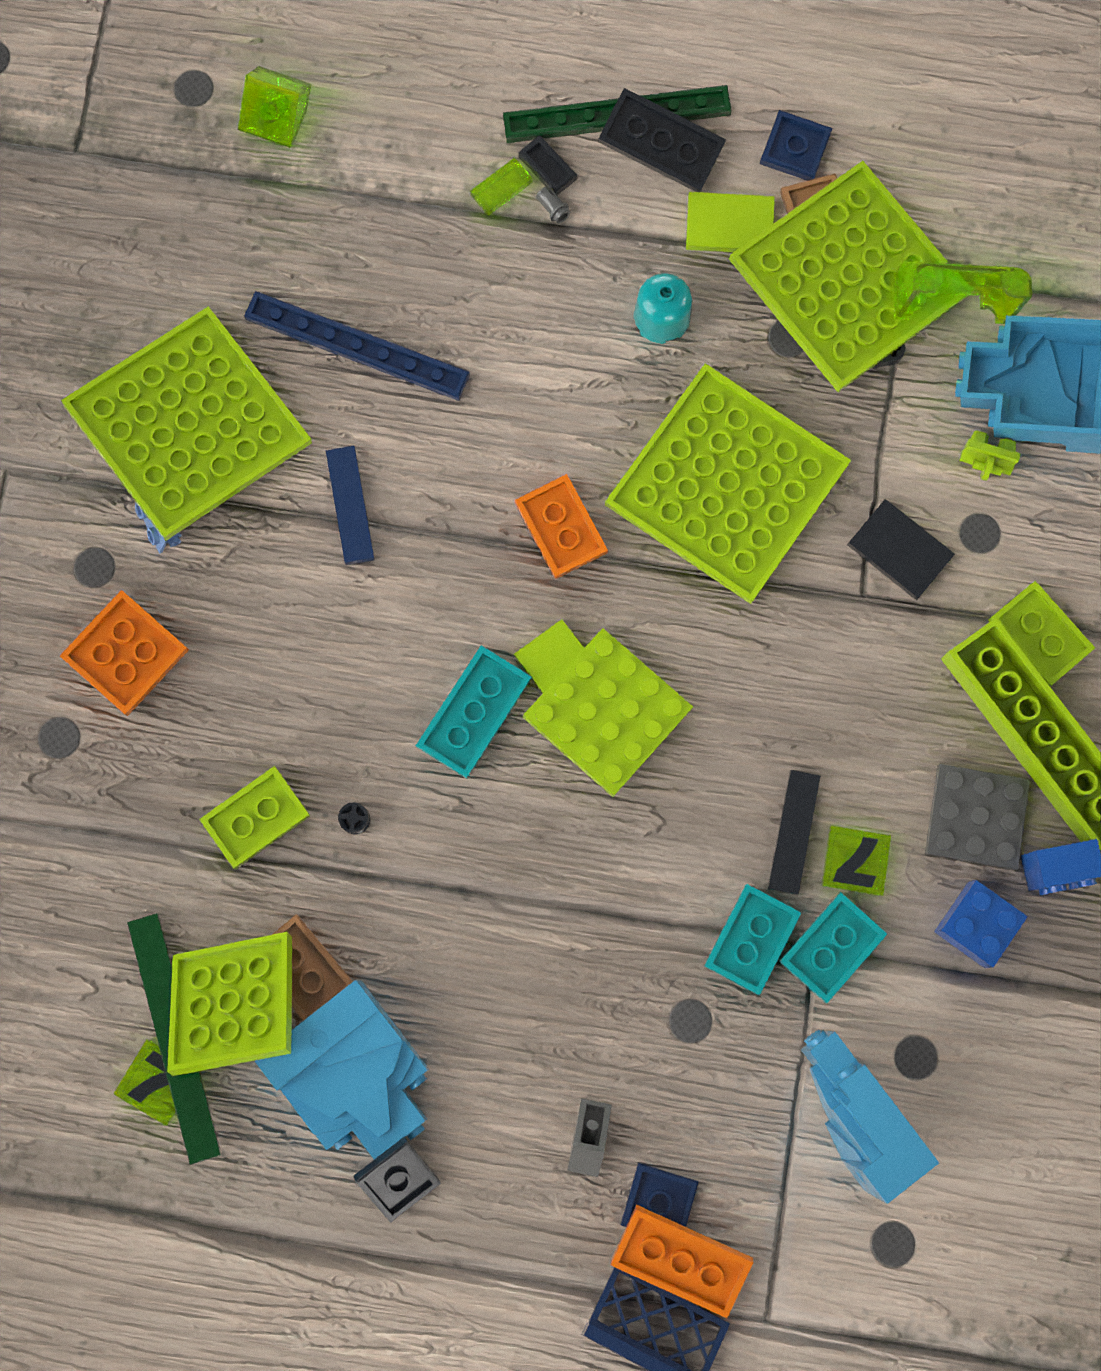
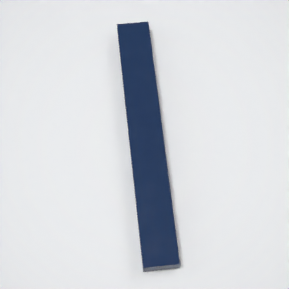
(357, 345)

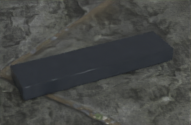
(794, 832)

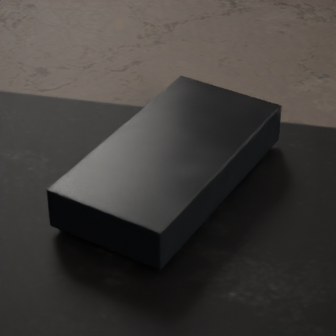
(547, 165)

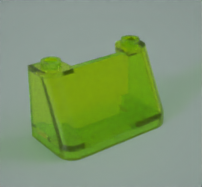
(1000, 287)

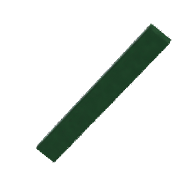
(592, 116)
(188, 1088)

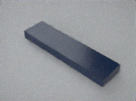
(350, 505)

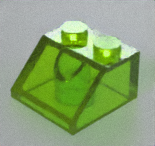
(273, 106)

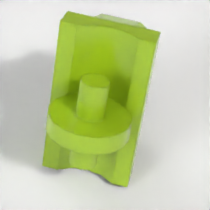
(988, 457)

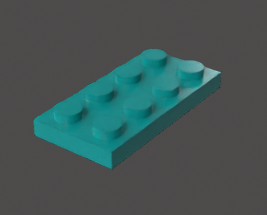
(473, 712)

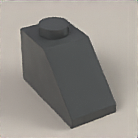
(589, 1137)

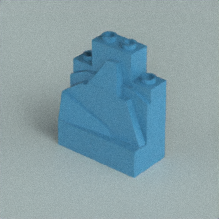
(1038, 381)
(351, 1073)
(864, 1121)

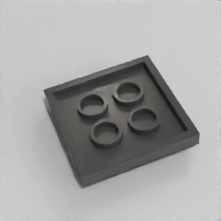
(977, 817)

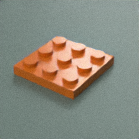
(124, 653)

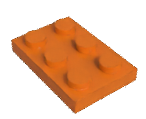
(561, 526)

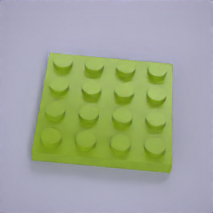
(607, 712)
(231, 1004)

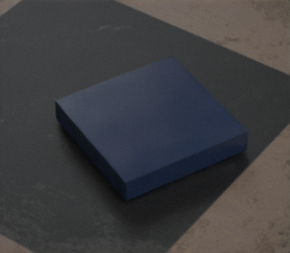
(795, 146)
(661, 1193)

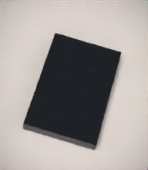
(900, 549)

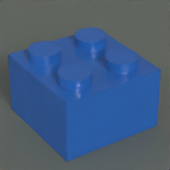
(1067, 864)
(980, 924)

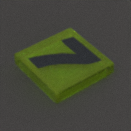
(856, 860)
(147, 1085)

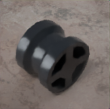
(350, 815)

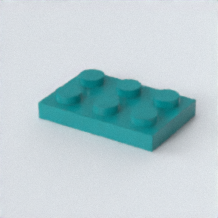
(752, 939)
(833, 947)

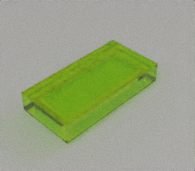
(501, 186)

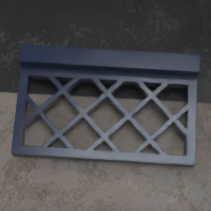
(635, 1350)

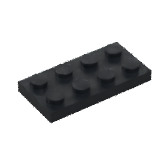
(661, 140)

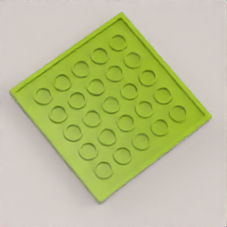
(833, 271)
(186, 422)
(727, 483)

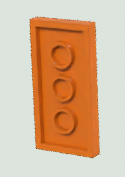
(682, 1261)

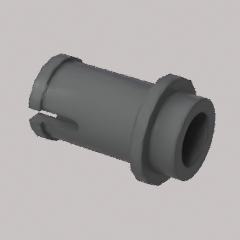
(557, 209)

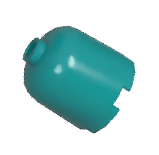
(666, 316)

